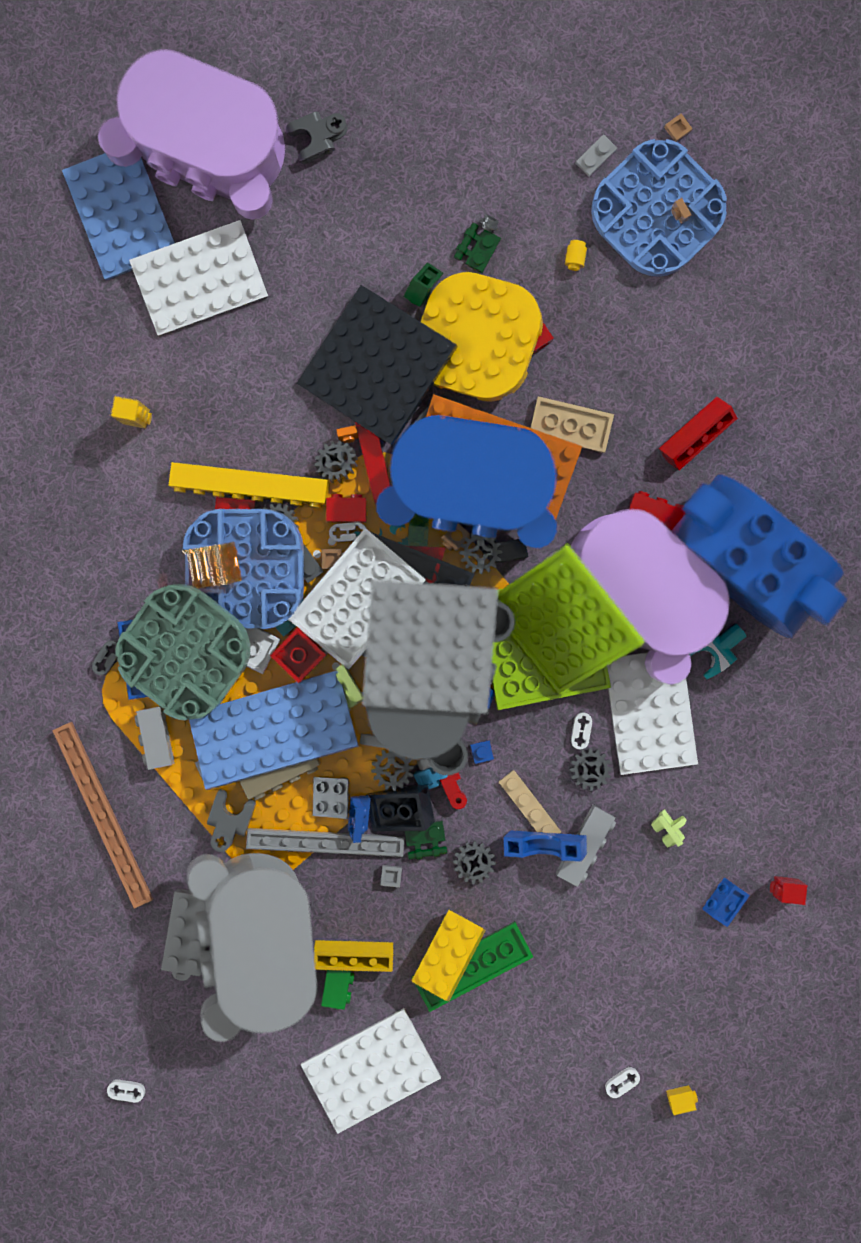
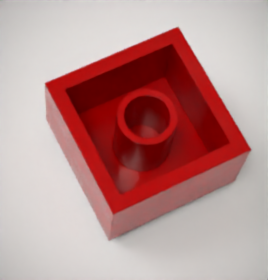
(298, 655)

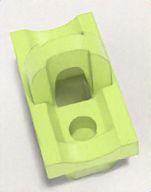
(672, 827)

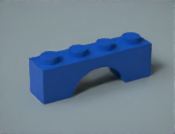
(566, 846)

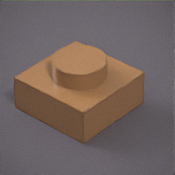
(678, 128)
(680, 211)
(330, 557)

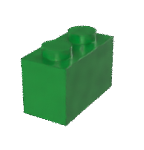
(336, 989)

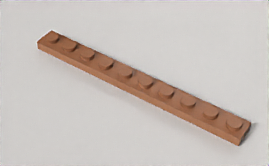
(103, 815)

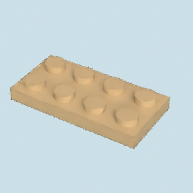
(573, 423)

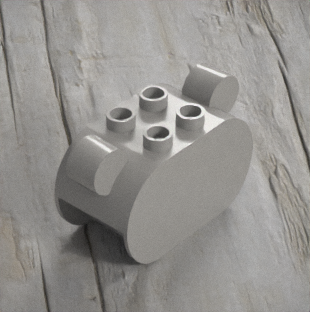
(256, 941)

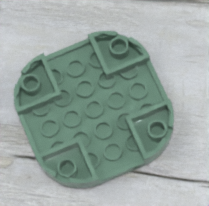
(183, 651)

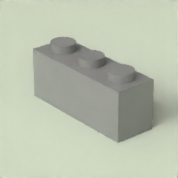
(154, 737)

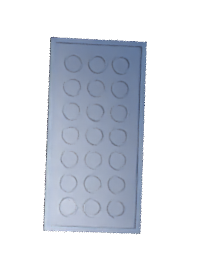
(273, 730)

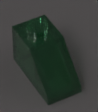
(418, 531)

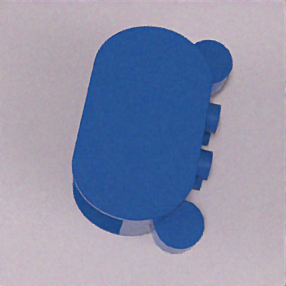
(474, 477)
(761, 556)

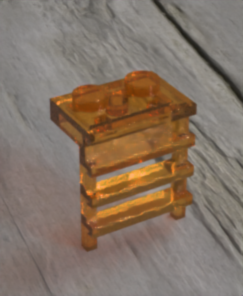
(221, 561)

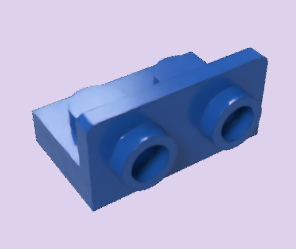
(358, 817)
(725, 902)

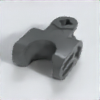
(321, 131)
(227, 823)

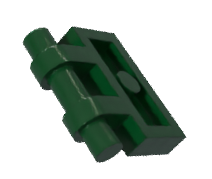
(483, 250)
(432, 835)

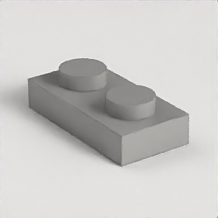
(596, 155)

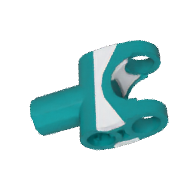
(721, 651)

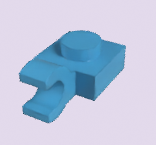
(428, 777)

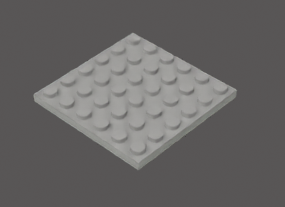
(429, 646)

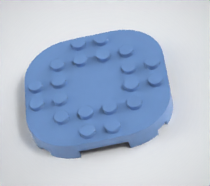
(636, 208)
(269, 561)

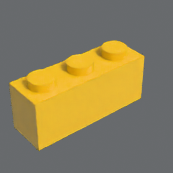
(131, 412)

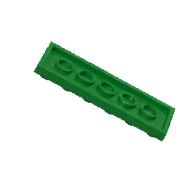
(493, 957)

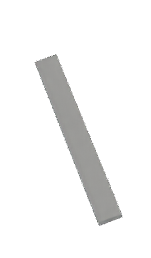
(324, 842)

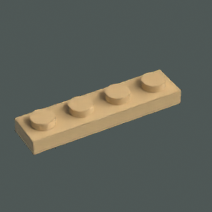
(528, 804)

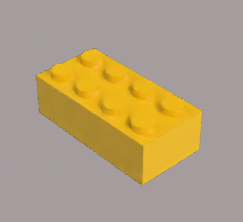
(448, 955)

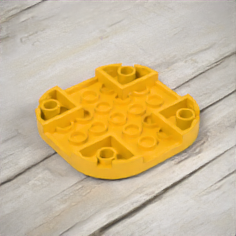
(494, 333)

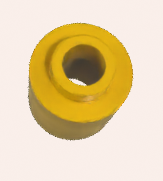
(575, 255)

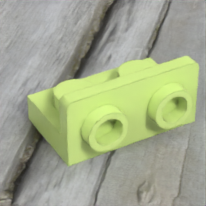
(351, 689)

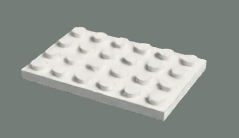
(198, 278)
(339, 605)
(649, 718)
(370, 1070)

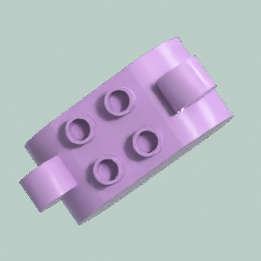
(197, 129)
(658, 587)

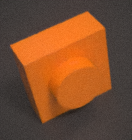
(347, 434)

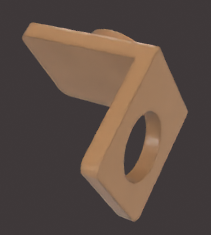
(449, 543)

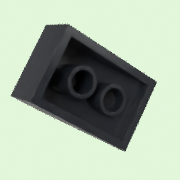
(401, 809)

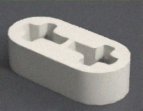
(345, 527)
(586, 730)
(625, 1086)
(125, 1095)

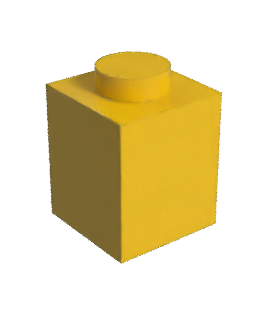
(682, 1100)

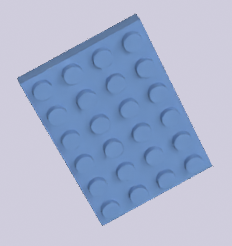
(117, 212)

